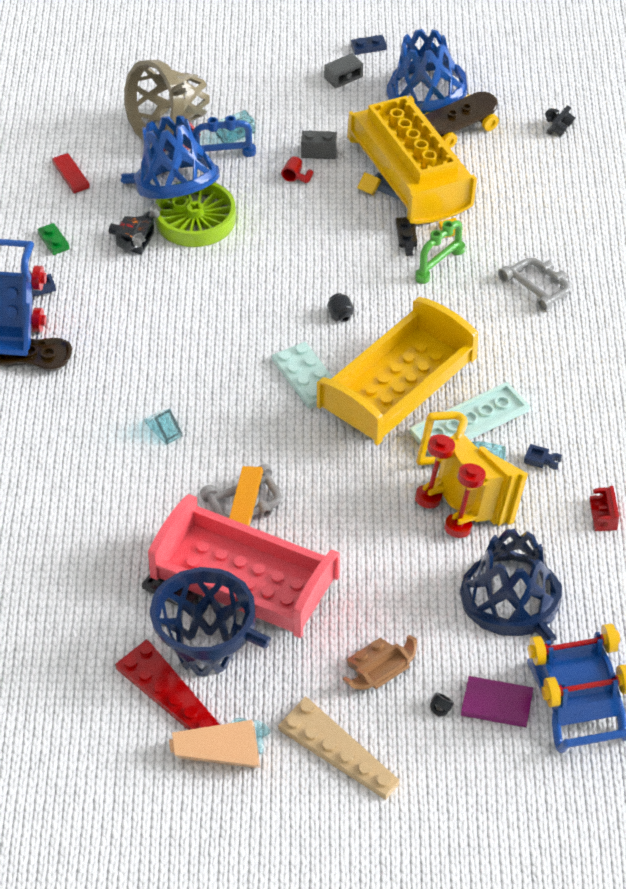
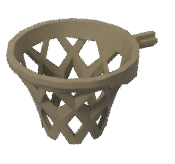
(168, 79)

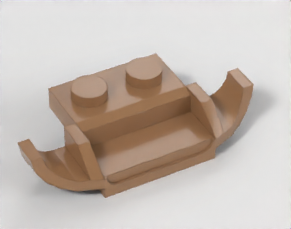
(380, 663)

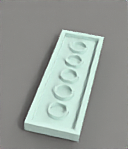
(482, 413)

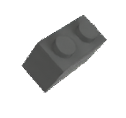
(343, 70)
(318, 144)

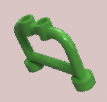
(456, 247)

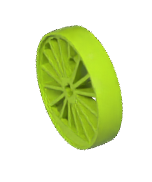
(190, 212)

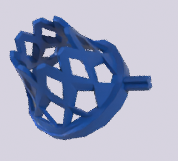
(425, 59)
(157, 162)

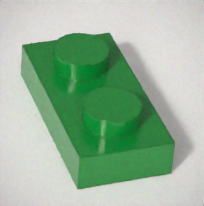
(53, 239)

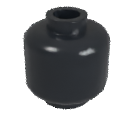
(340, 307)

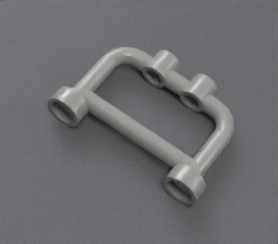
(545, 301)
(263, 508)

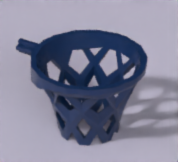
(520, 621)
(233, 641)

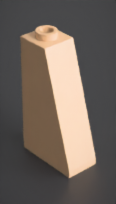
(220, 744)

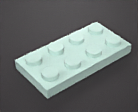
(302, 371)

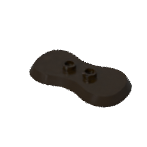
(46, 354)

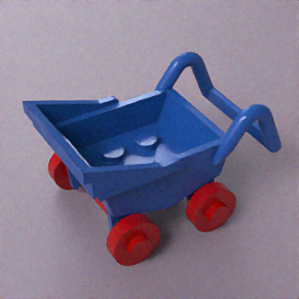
(16, 303)

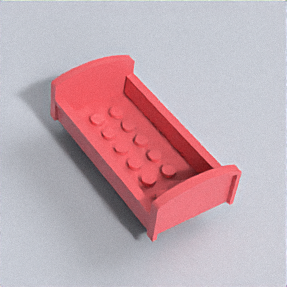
(279, 574)

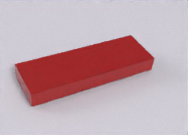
(70, 173)

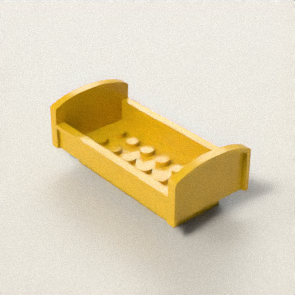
(413, 159)
(400, 369)

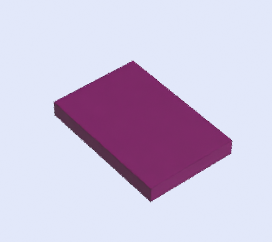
(497, 701)

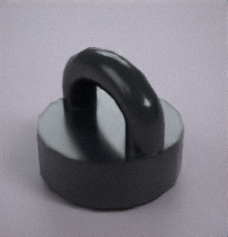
(441, 701)

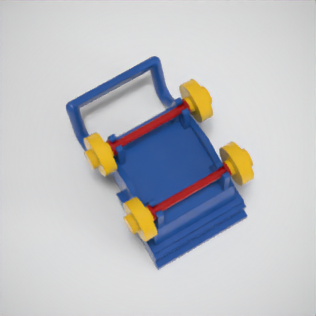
(580, 684)

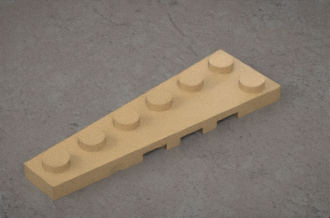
(326, 739)

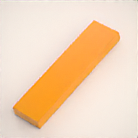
(246, 494)

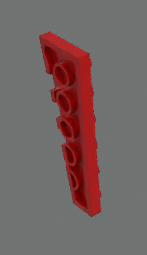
(159, 681)

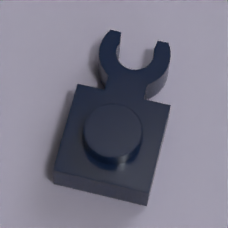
(540, 456)

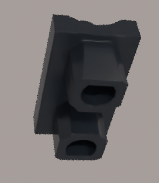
(557, 126)

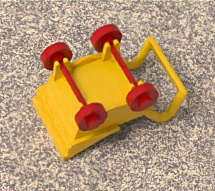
(468, 477)

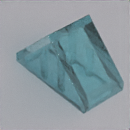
(164, 425)

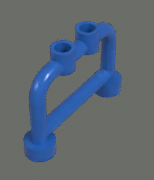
(230, 123)

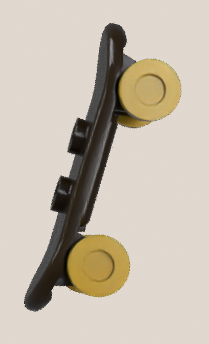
(462, 113)

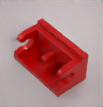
(604, 509)

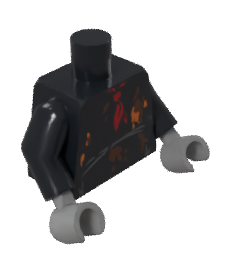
(135, 232)

